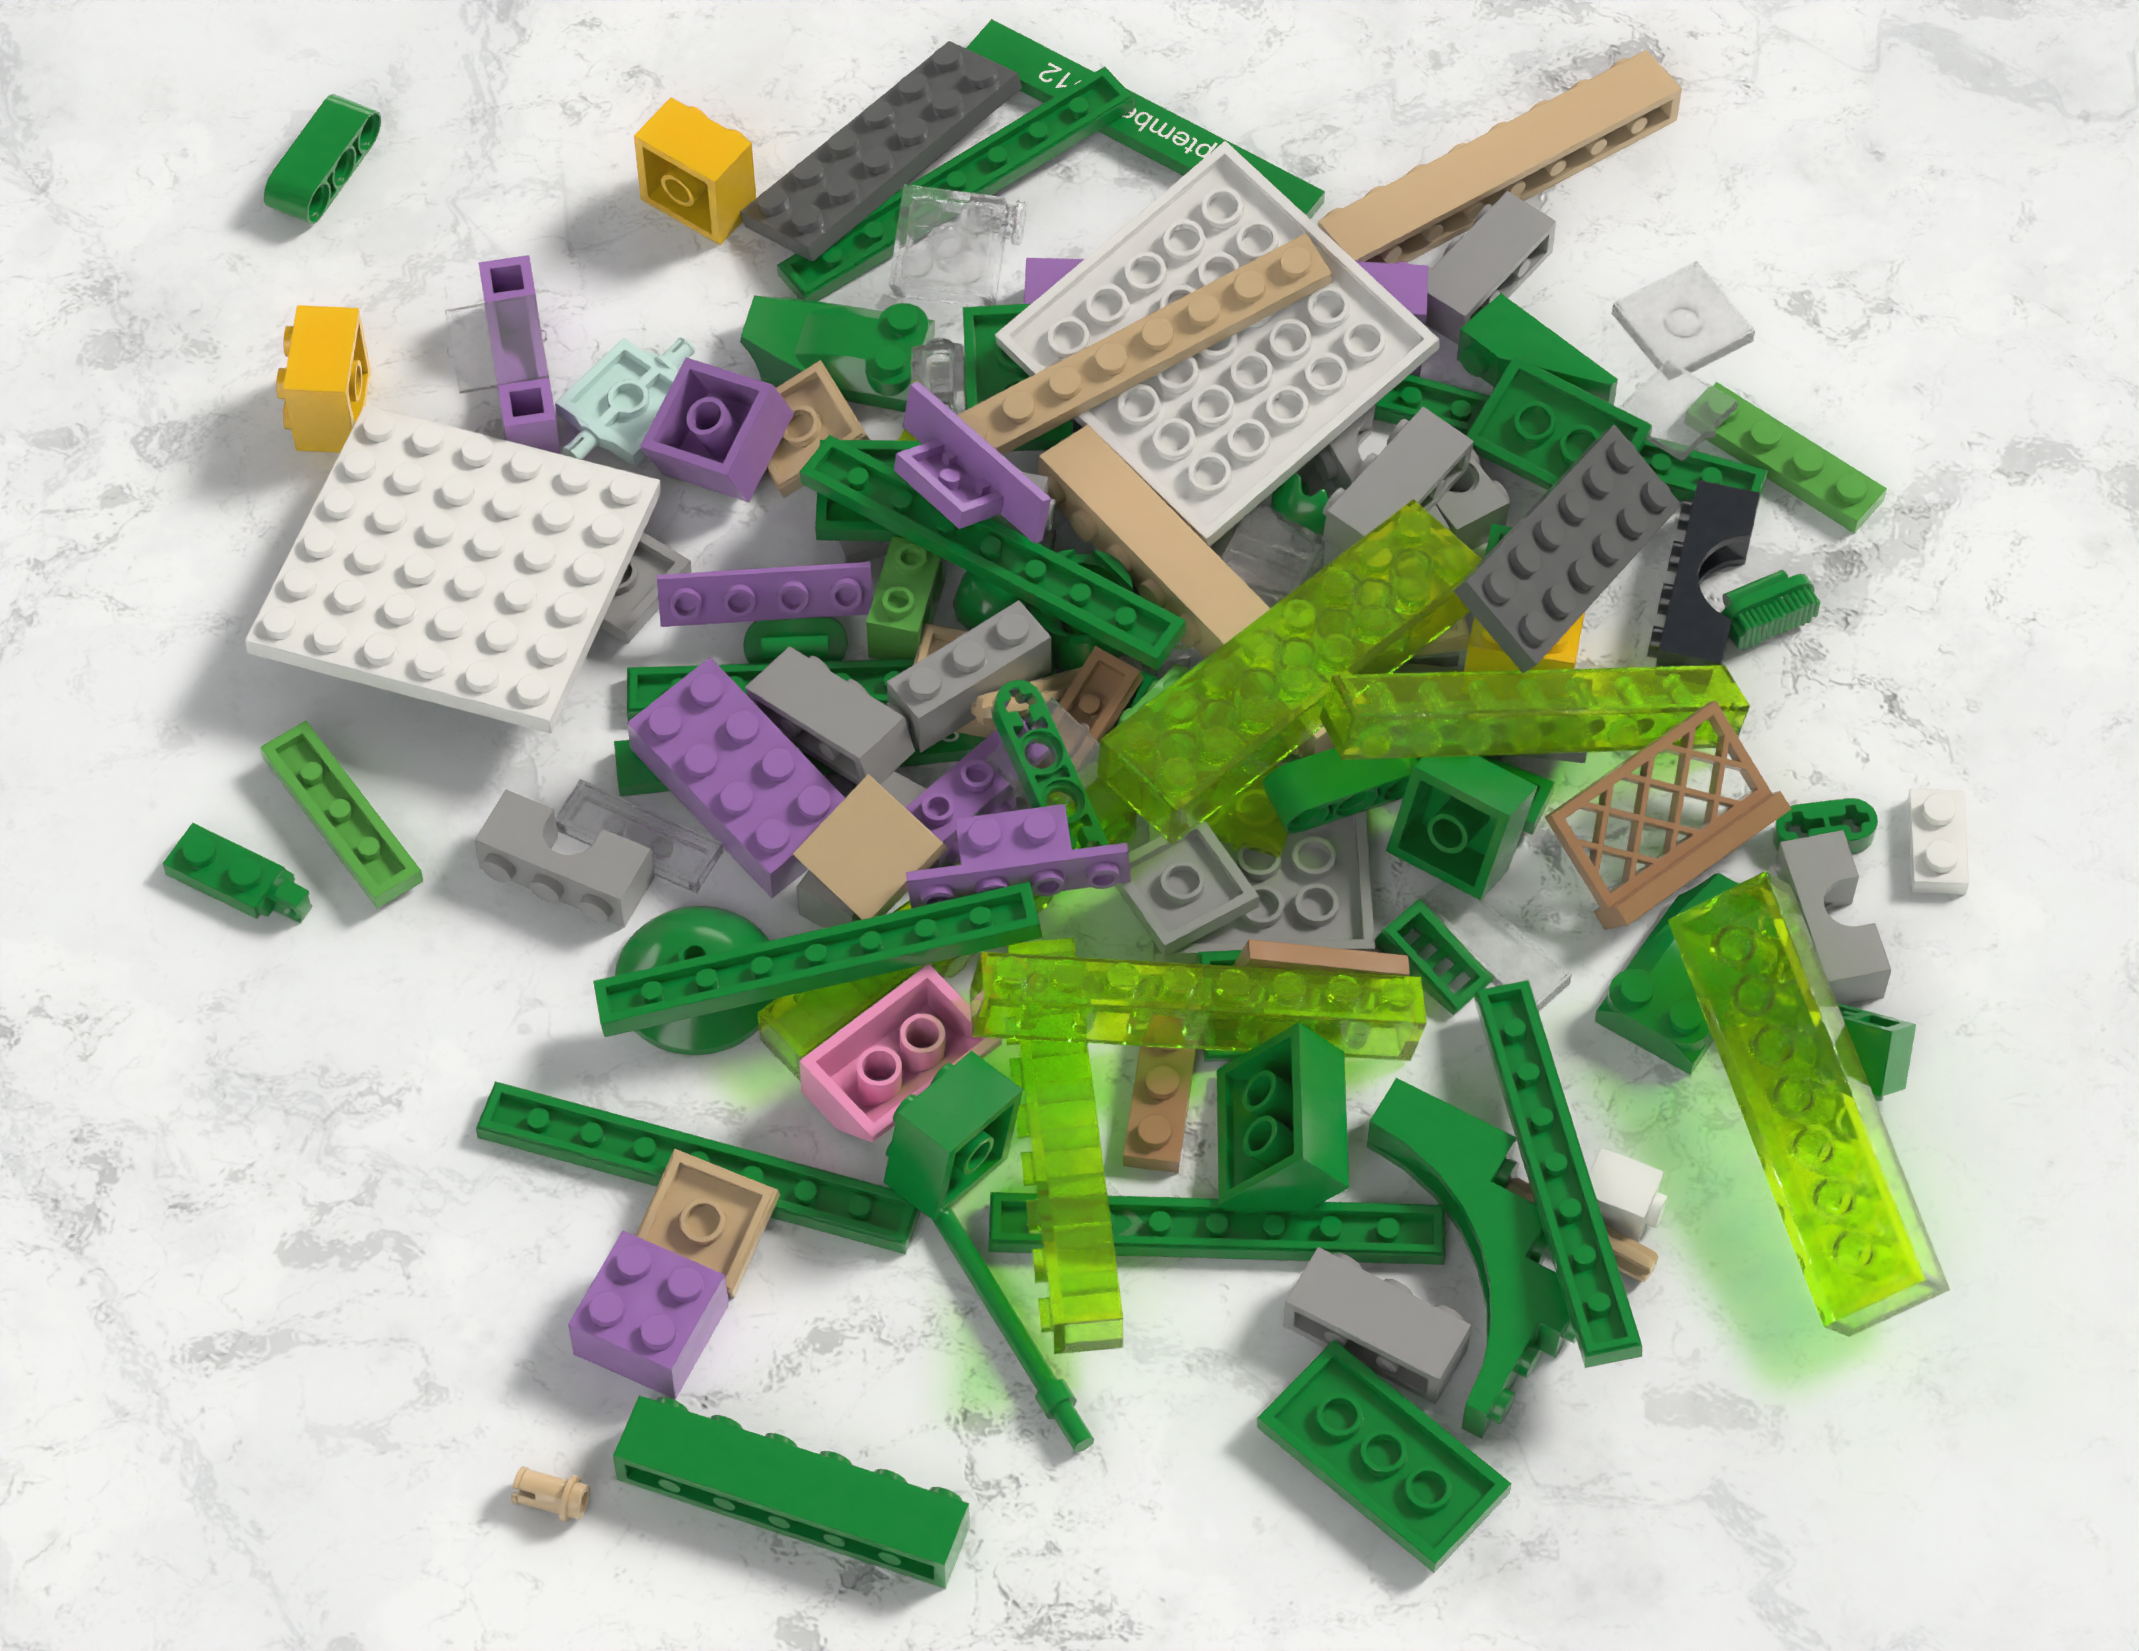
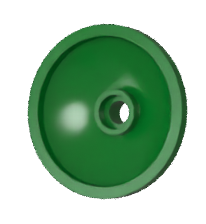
(683, 936)

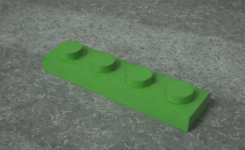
(1798, 464)
(341, 814)

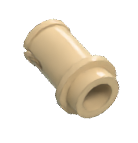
(551, 1493)

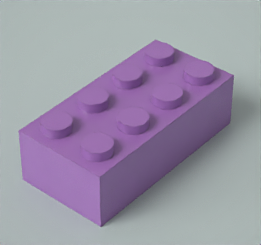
(734, 773)

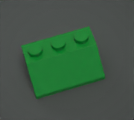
(1282, 1124)

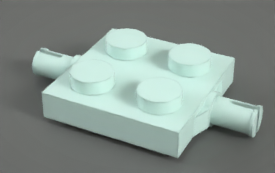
(620, 399)

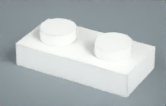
(1938, 841)

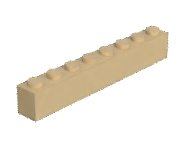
(1514, 156)
(1157, 548)

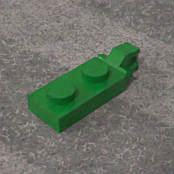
(235, 875)

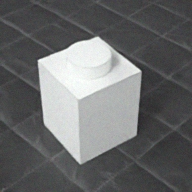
(1627, 1193)

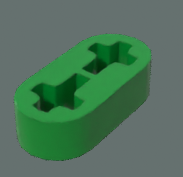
(1828, 817)

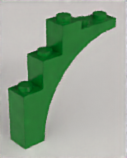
(1467, 1170)

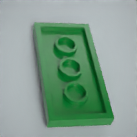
(1384, 1456)

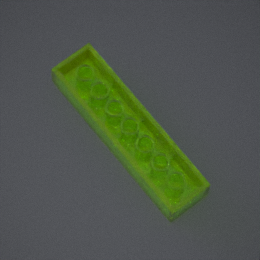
(1270, 681)
(1808, 1105)

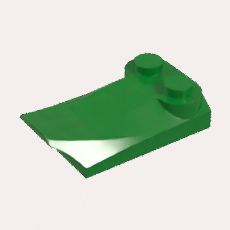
(859, 346)
(1654, 996)

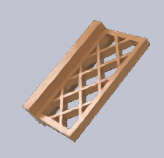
(1682, 859)

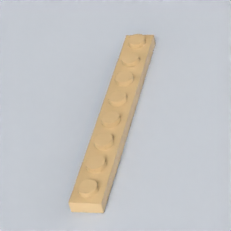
(1150, 345)

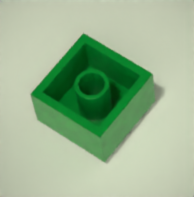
(1461, 821)
(951, 1134)

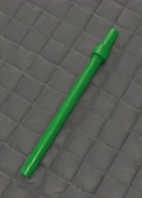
(1053, 1394)

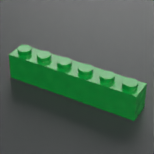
(792, 1490)

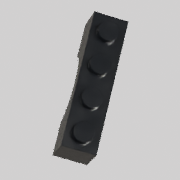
(1716, 538)

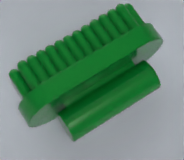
(1769, 607)
(809, 636)

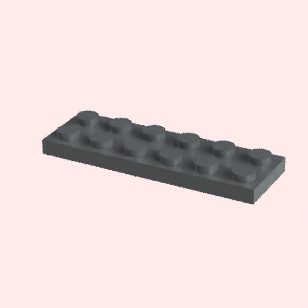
(880, 150)
(1567, 549)

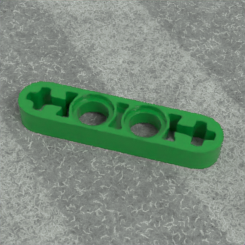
(1058, 777)

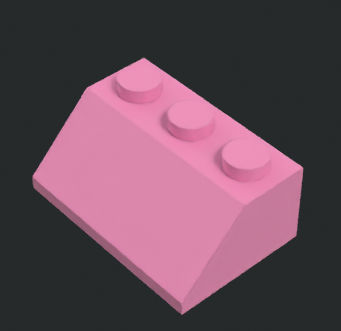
(890, 1054)

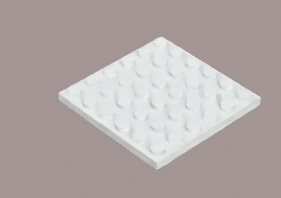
(1255, 405)
(455, 568)

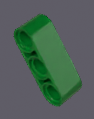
(322, 159)
(1330, 789)

